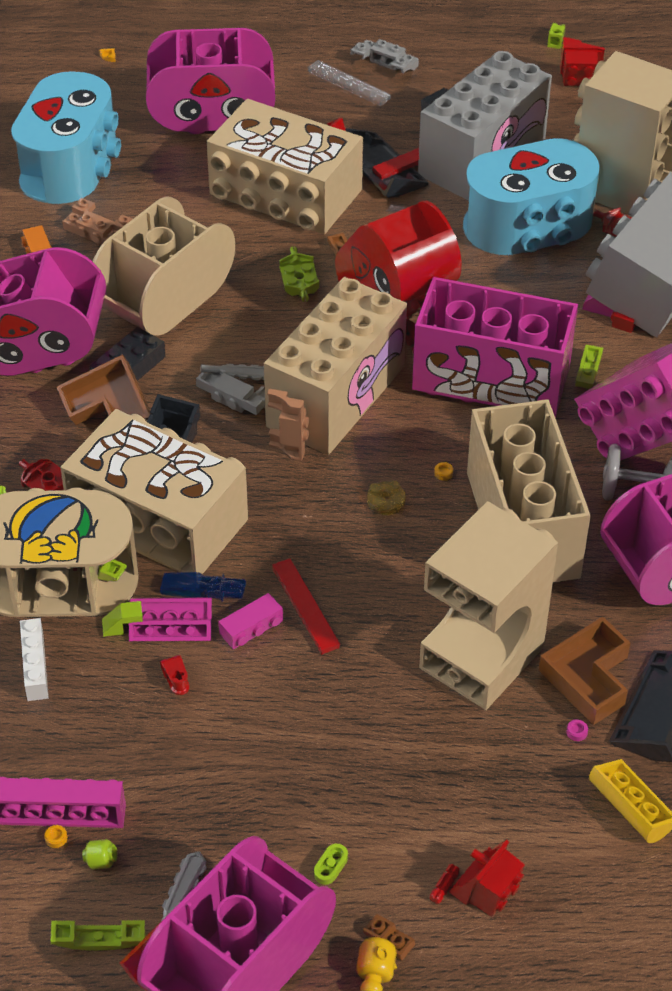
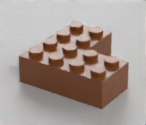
(103, 389)
(581, 669)

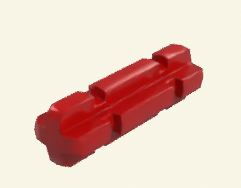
(444, 883)

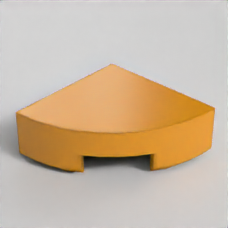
(108, 54)

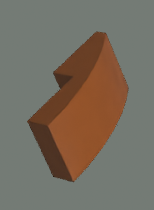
(386, 929)

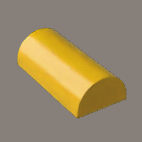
(633, 799)

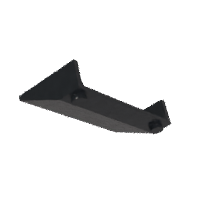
(378, 151)
(647, 718)

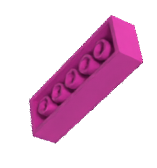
(62, 802)

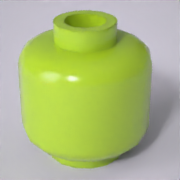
(100, 854)

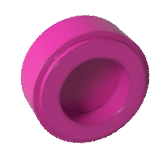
(577, 730)

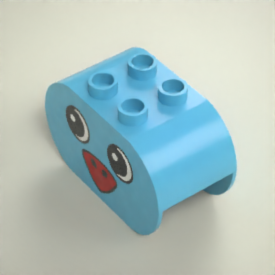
(66, 137)
(531, 196)

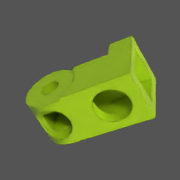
(556, 36)

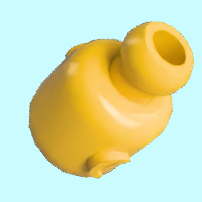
(376, 963)

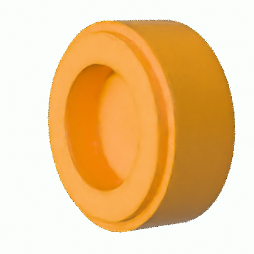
(443, 471)
(55, 836)

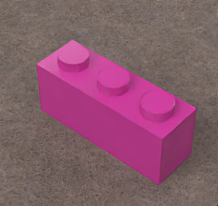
(251, 621)

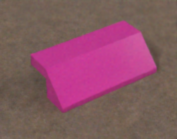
(173, 619)

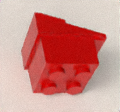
(578, 61)
(490, 879)

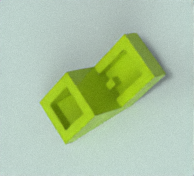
(123, 613)

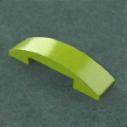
(97, 937)

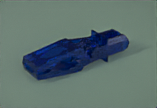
(198, 585)

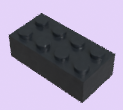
(140, 350)

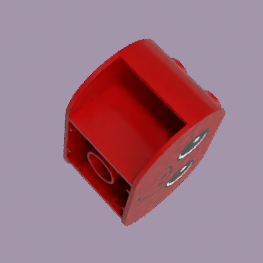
(402, 254)

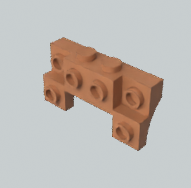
(91, 225)
(292, 424)

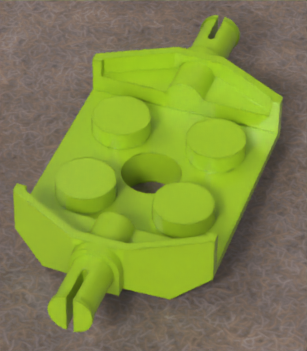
(298, 266)

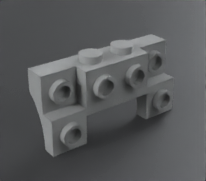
(386, 55)
(232, 392)

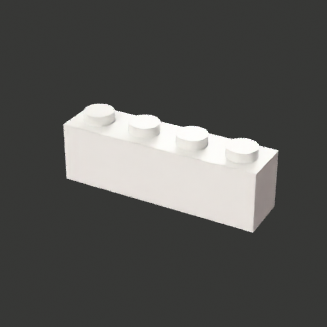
(34, 659)

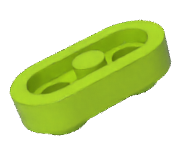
(329, 865)

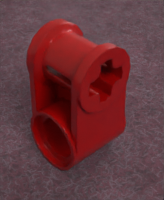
(176, 674)

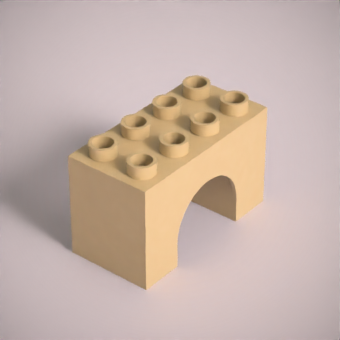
(499, 595)

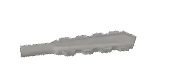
(242, 371)
(185, 880)

